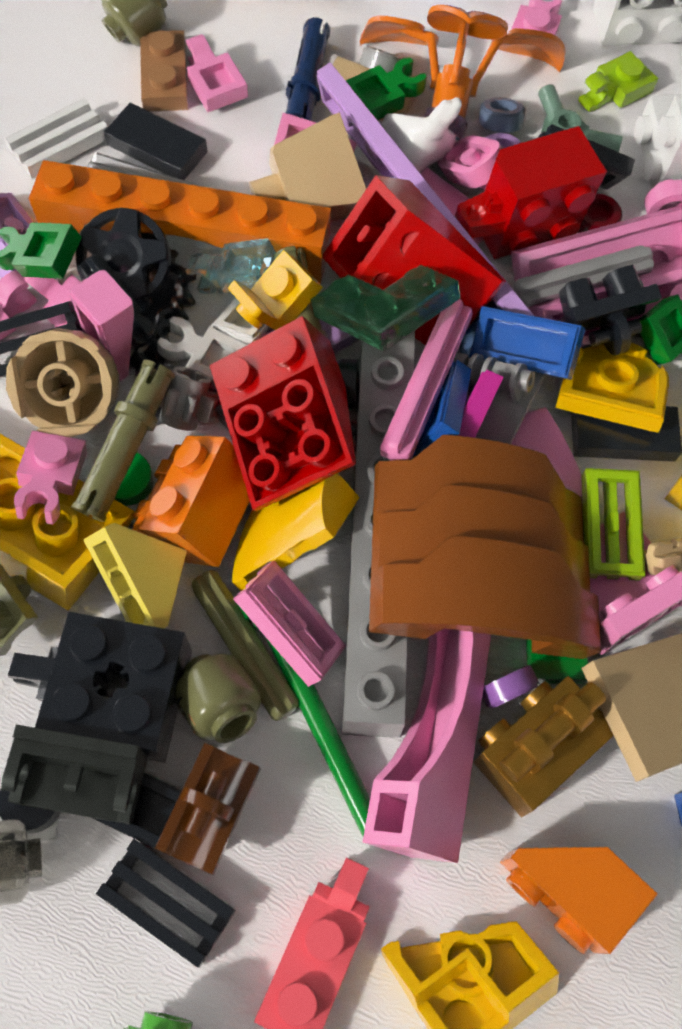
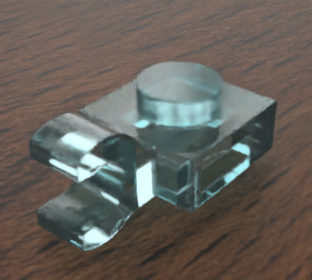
(238, 261)

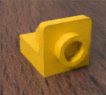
(278, 294)

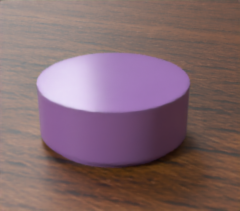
(509, 687)

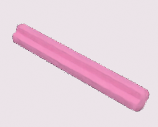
(426, 383)

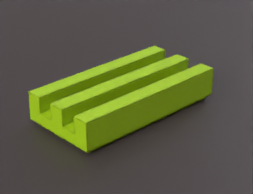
(634, 523)

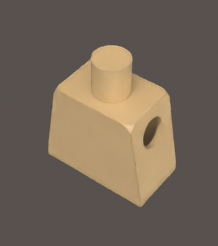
(315, 169)

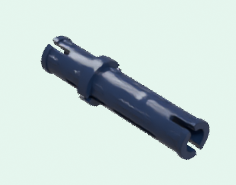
(303, 88)

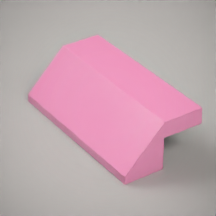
(656, 230)

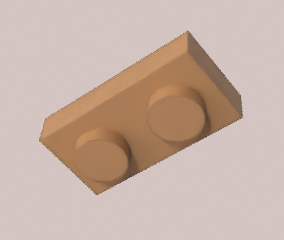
(164, 71)

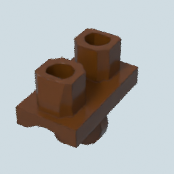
(208, 808)

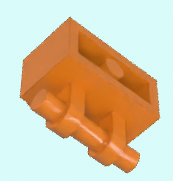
(196, 499)

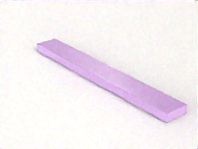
(393, 163)

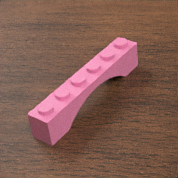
(424, 789)

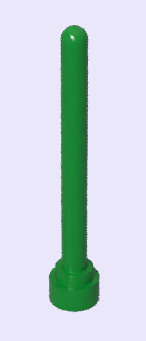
(327, 740)

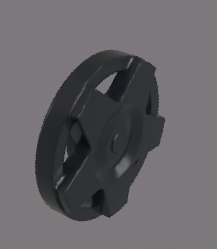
(127, 250)

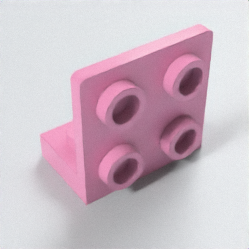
(631, 604)

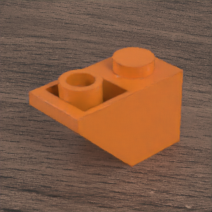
(585, 889)

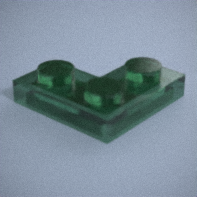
(387, 314)

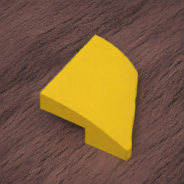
(292, 527)
(474, 978)

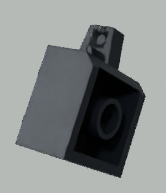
(93, 657)

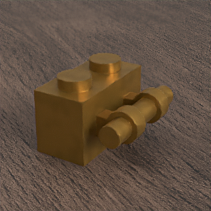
(545, 744)

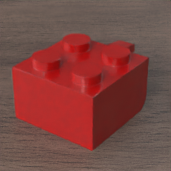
(535, 193)

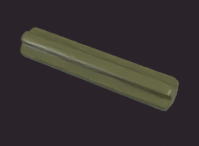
(245, 644)

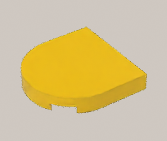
(617, 388)

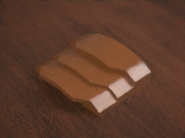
(481, 545)

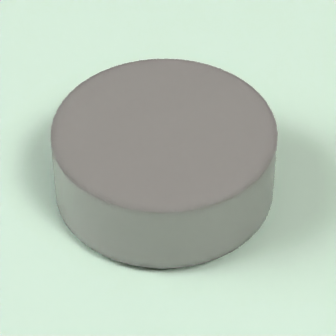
(372, 57)

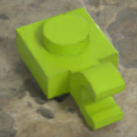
(618, 80)

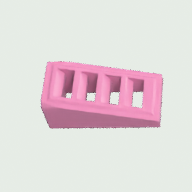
(106, 315)

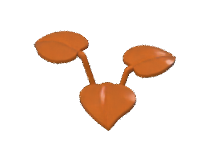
(455, 77)

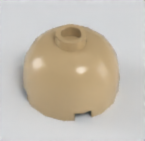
(62, 382)

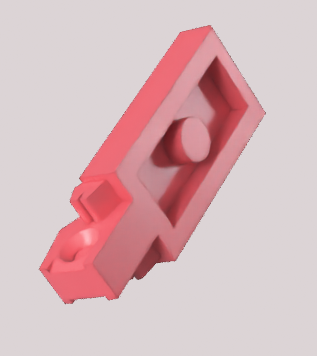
(317, 954)

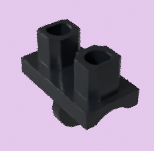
(625, 300)

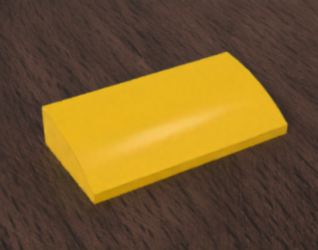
(45, 554)

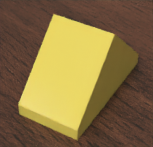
(138, 572)

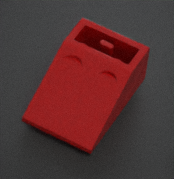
(398, 231)
(285, 412)

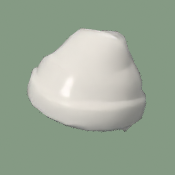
(424, 138)

